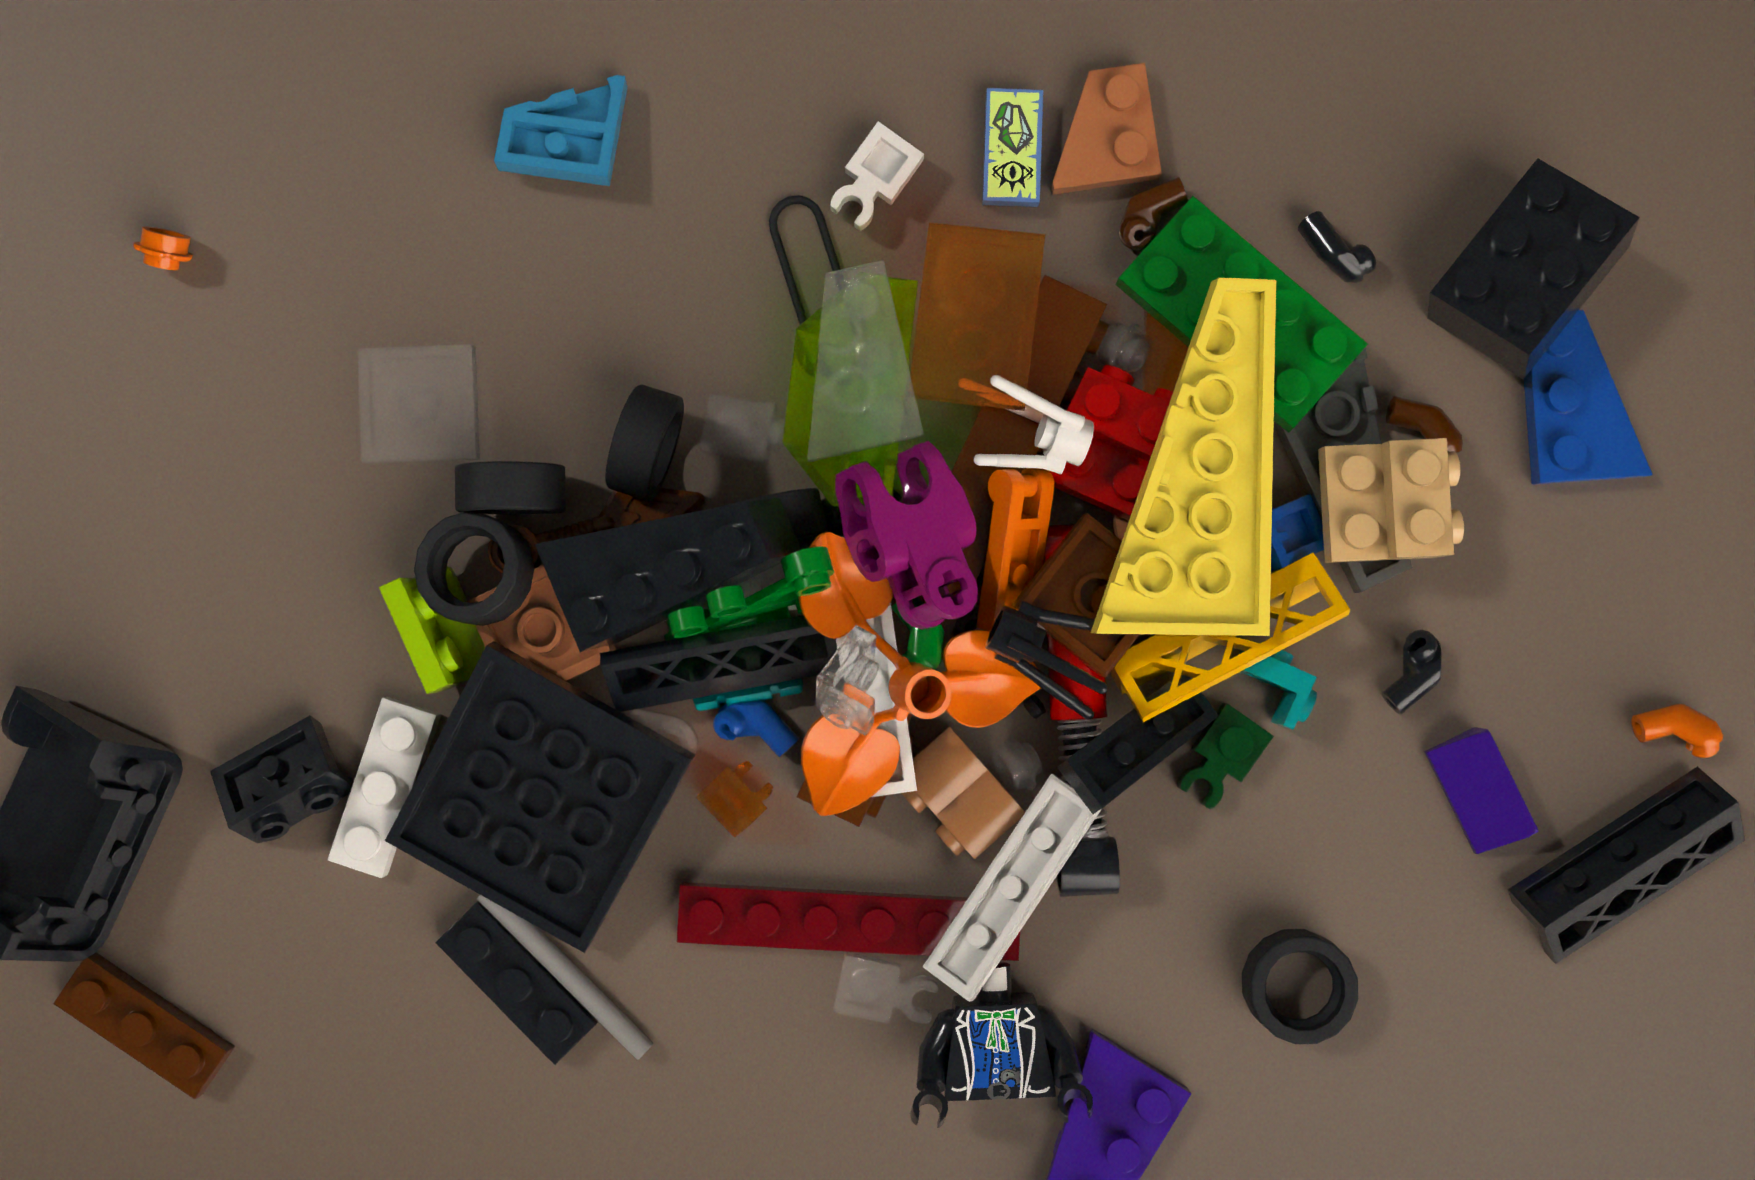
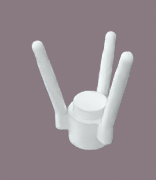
(1060, 433)

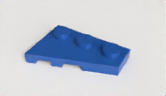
(1577, 415)

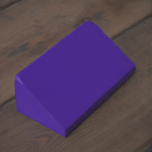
(1481, 790)

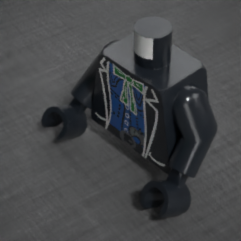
(997, 1050)

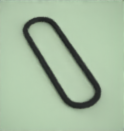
(781, 251)

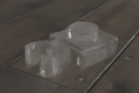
(872, 989)

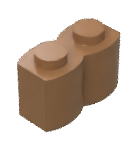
(961, 795)

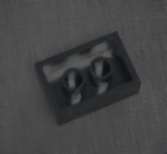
(1531, 267)

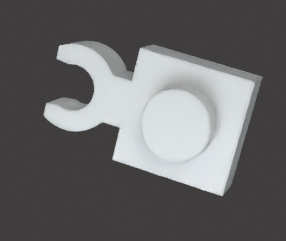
(880, 170)

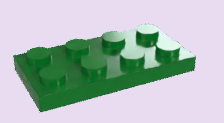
(1198, 247)

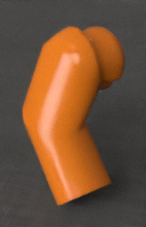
(1695, 728)

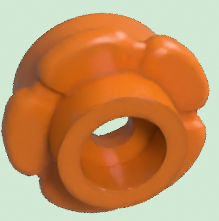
(163, 248)

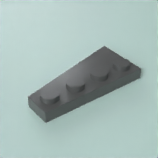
(1340, 418)

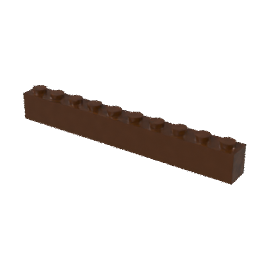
(1063, 331)

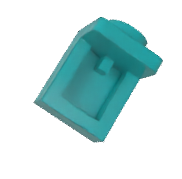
(1297, 685)

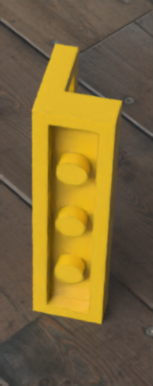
(1171, 652)

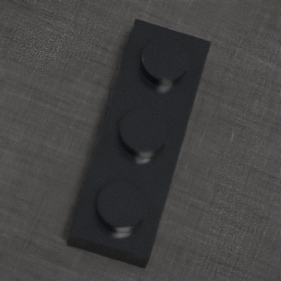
(1133, 748)
(516, 983)

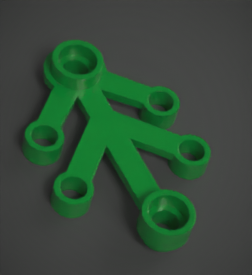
(804, 573)

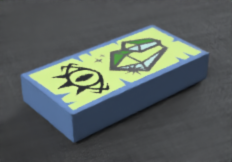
(1012, 147)

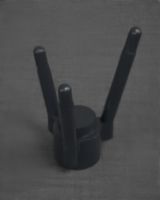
(1019, 641)

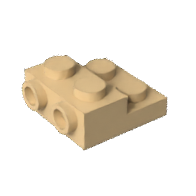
(1389, 501)

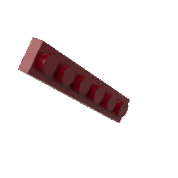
(817, 919)

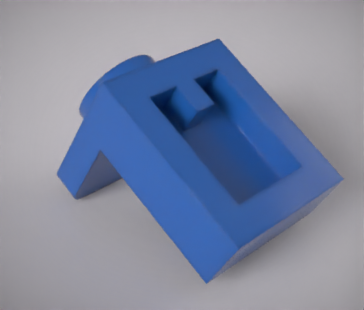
(1295, 532)

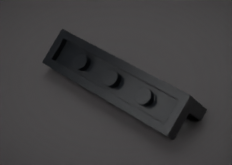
(715, 663)
(1628, 861)

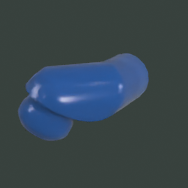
(754, 720)

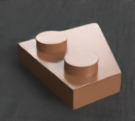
(1110, 133)

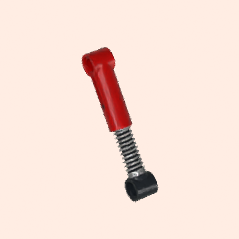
(1095, 861)

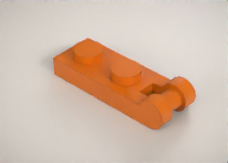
(1015, 537)

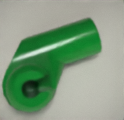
(924, 644)

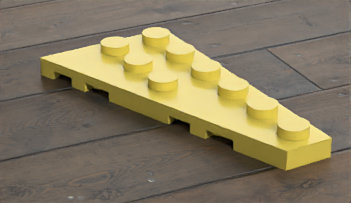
(1204, 510)

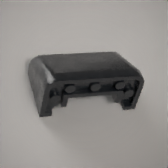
(74, 825)

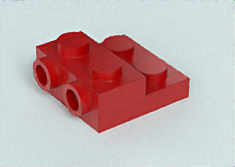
(1122, 439)

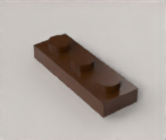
(144, 1025)

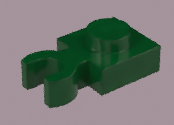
(1228, 747)

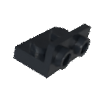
(280, 782)

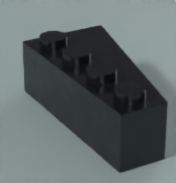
(642, 572)

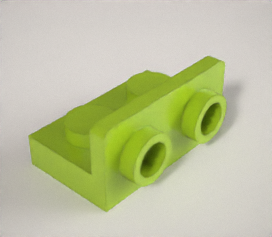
(439, 647)

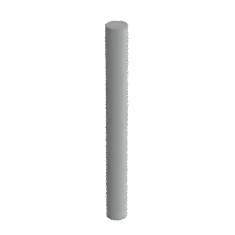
(571, 979)

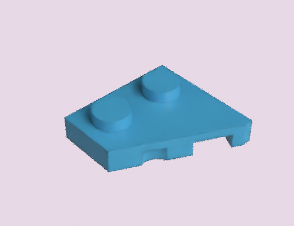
(564, 135)

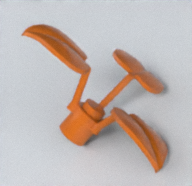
(975, 689)

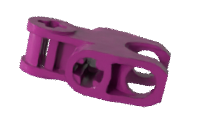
(915, 540)

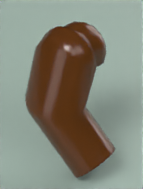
(1145, 212)
(1426, 418)

